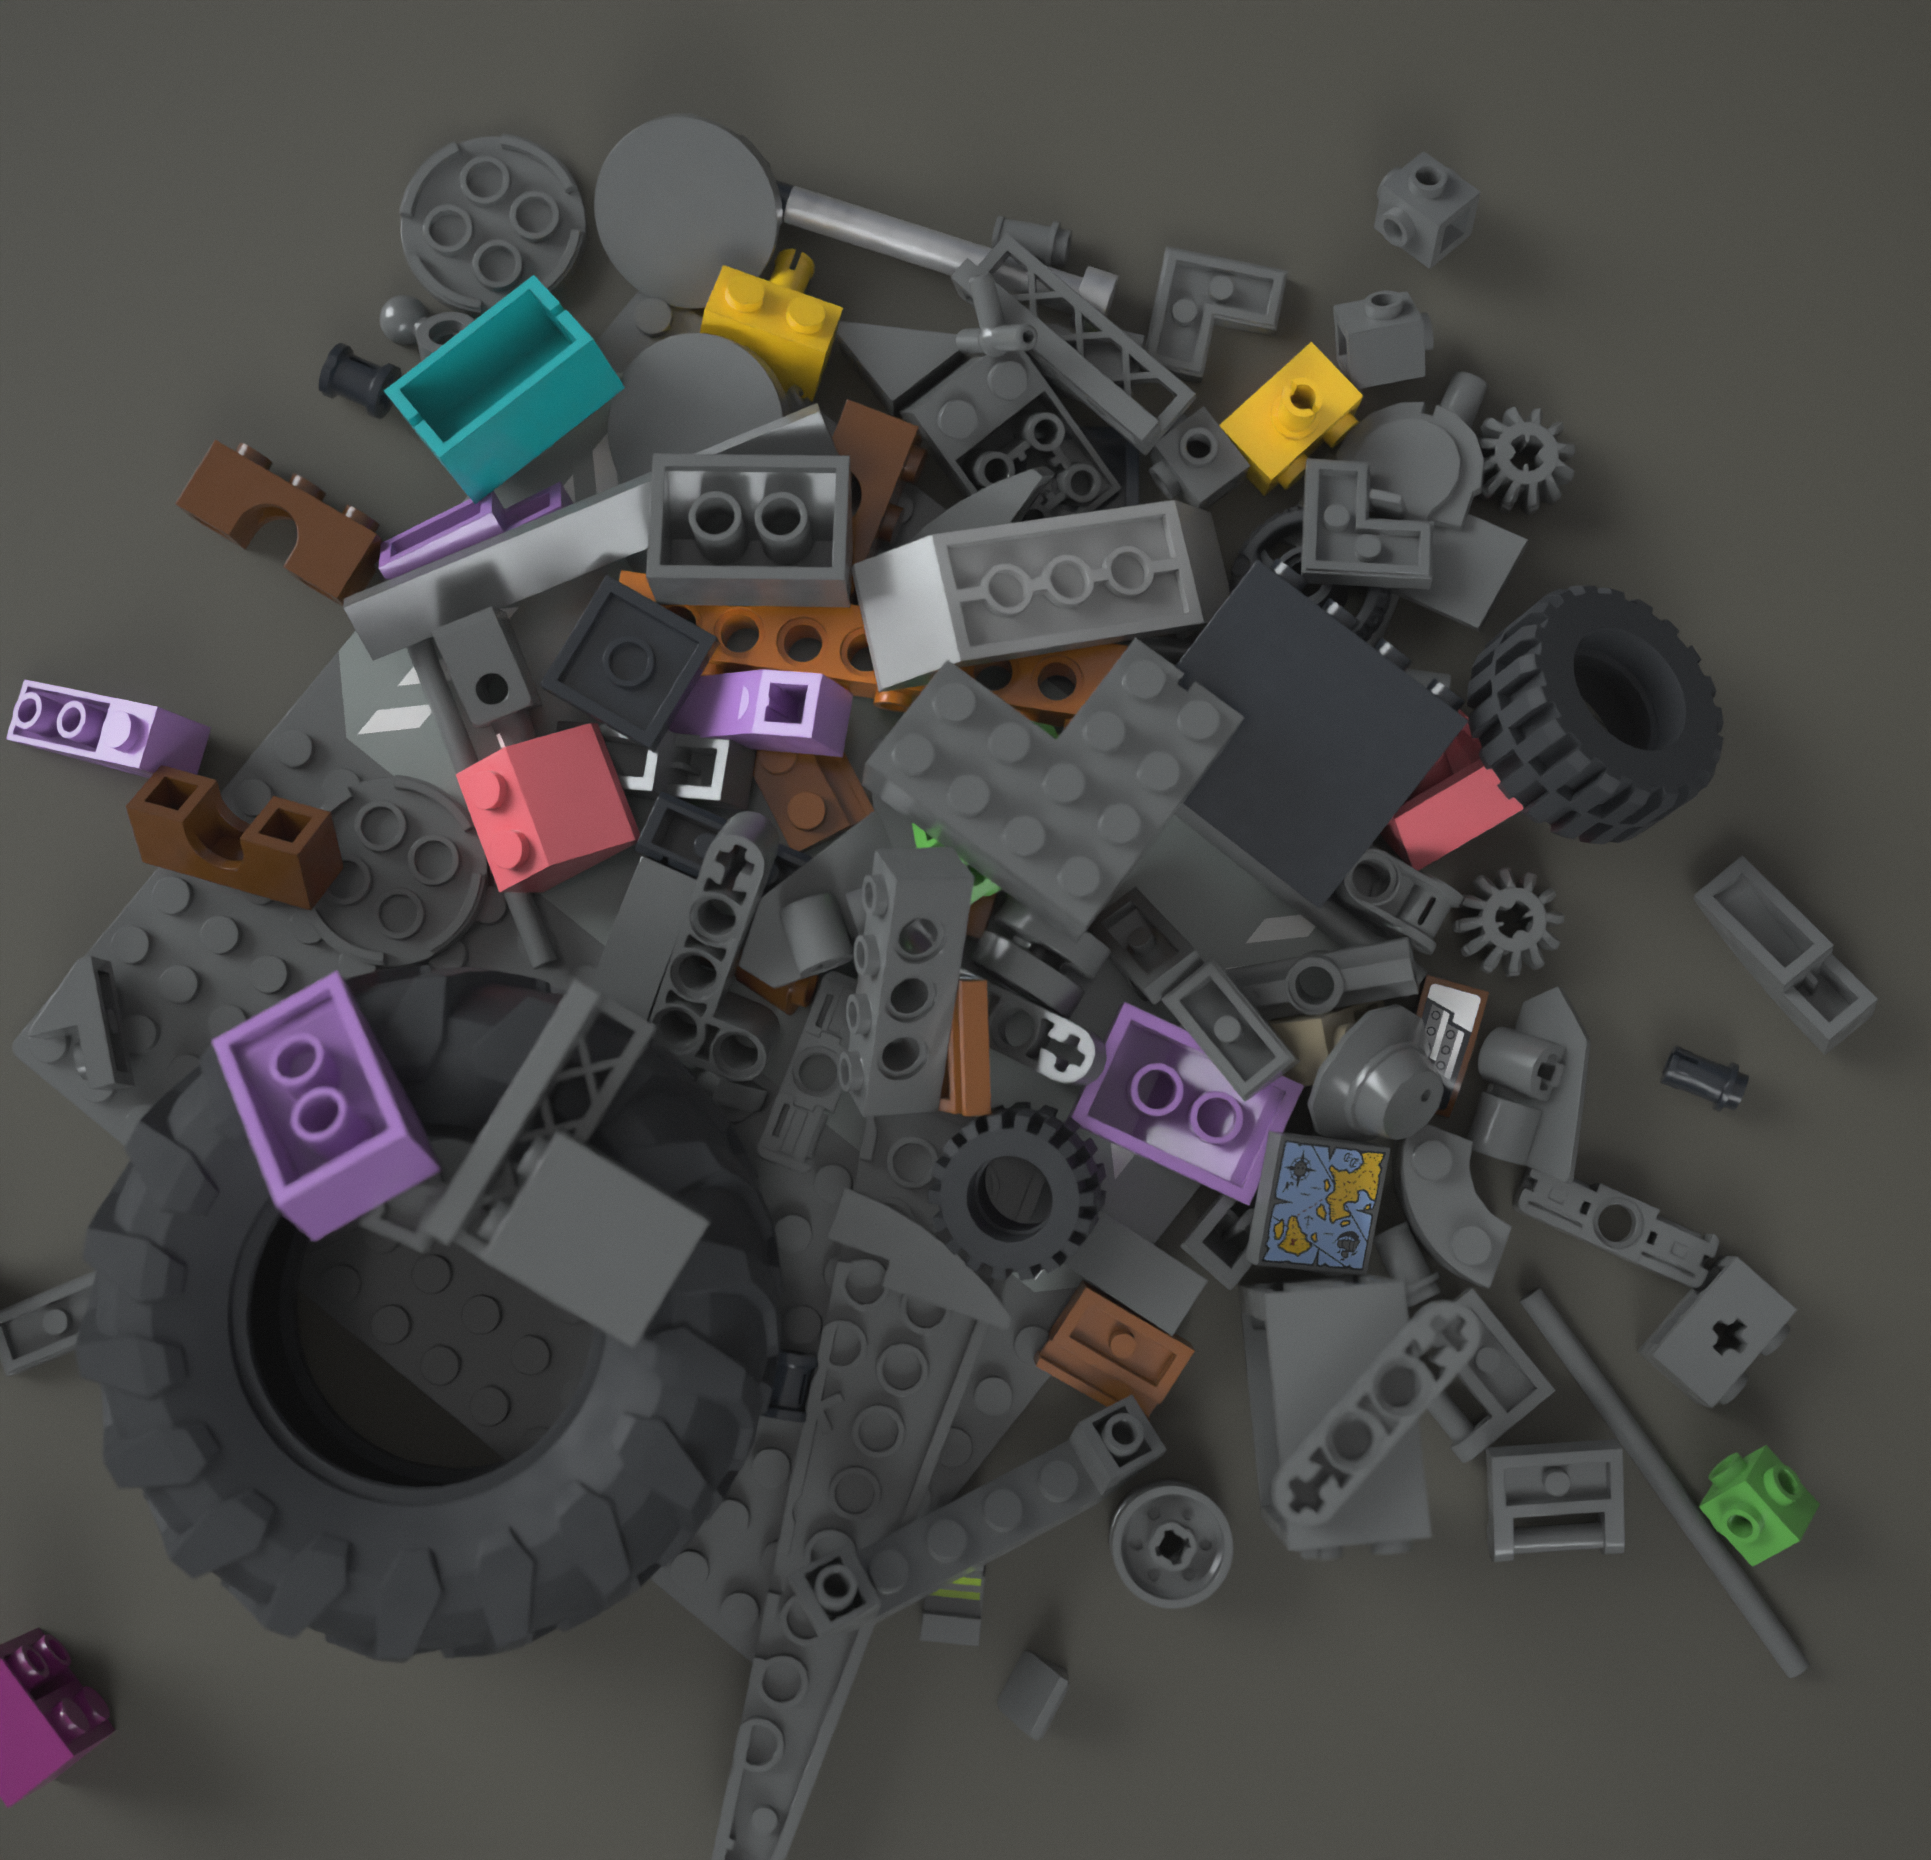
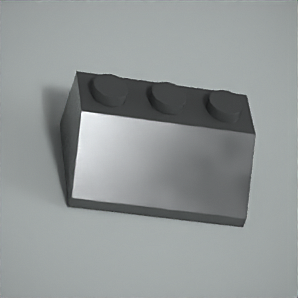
(750, 530)

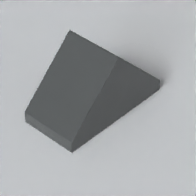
(897, 360)
(1221, 1239)

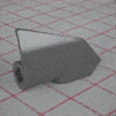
(816, 912)
(1534, 1088)

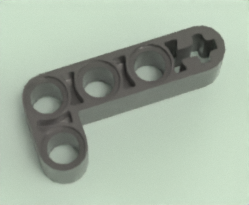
(721, 940)

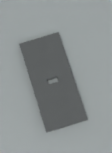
(1467, 568)

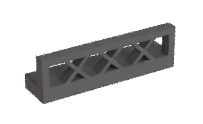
(1070, 366)
(524, 1102)

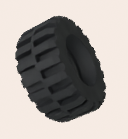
(1550, 746)

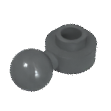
(408, 322)

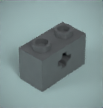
(1685, 1342)

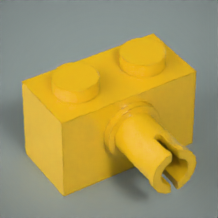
(776, 320)
(1291, 418)

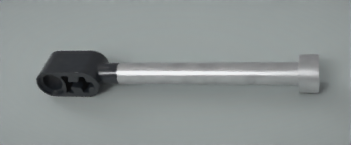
(928, 247)

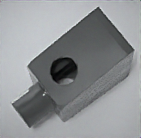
(475, 654)

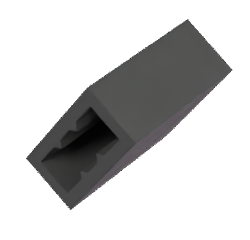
(592, 1235)

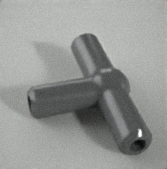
(993, 335)

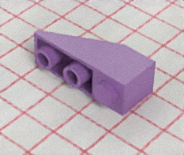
(769, 711)
(106, 730)

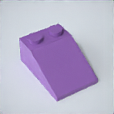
(323, 1108)
(1178, 1109)

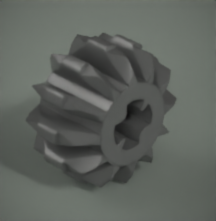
(1539, 444)
(1519, 945)

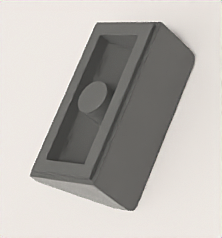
(1230, 1029)

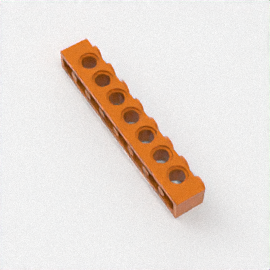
(843, 635)

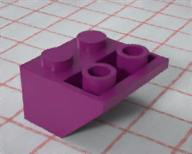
(44, 1715)

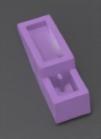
(464, 527)

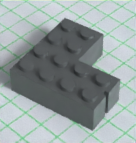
(1045, 814)

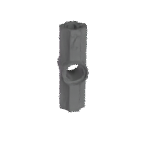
(1358, 974)

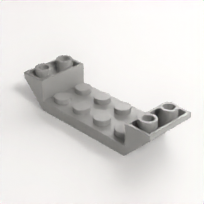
(1039, 589)

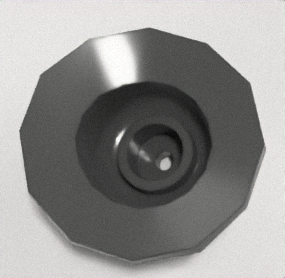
(1377, 1080)

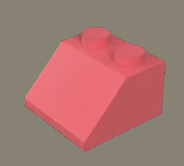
(1449, 805)
(548, 808)

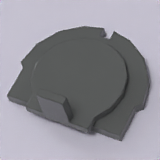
(1419, 463)

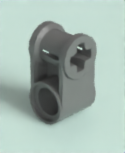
(1401, 900)

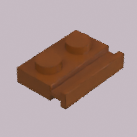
(810, 795)
(967, 1061)
(1112, 1351)

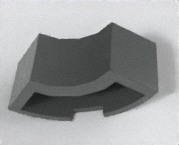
(1442, 1205)

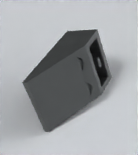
(971, 426)

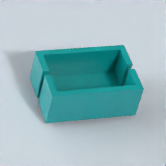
(505, 388)

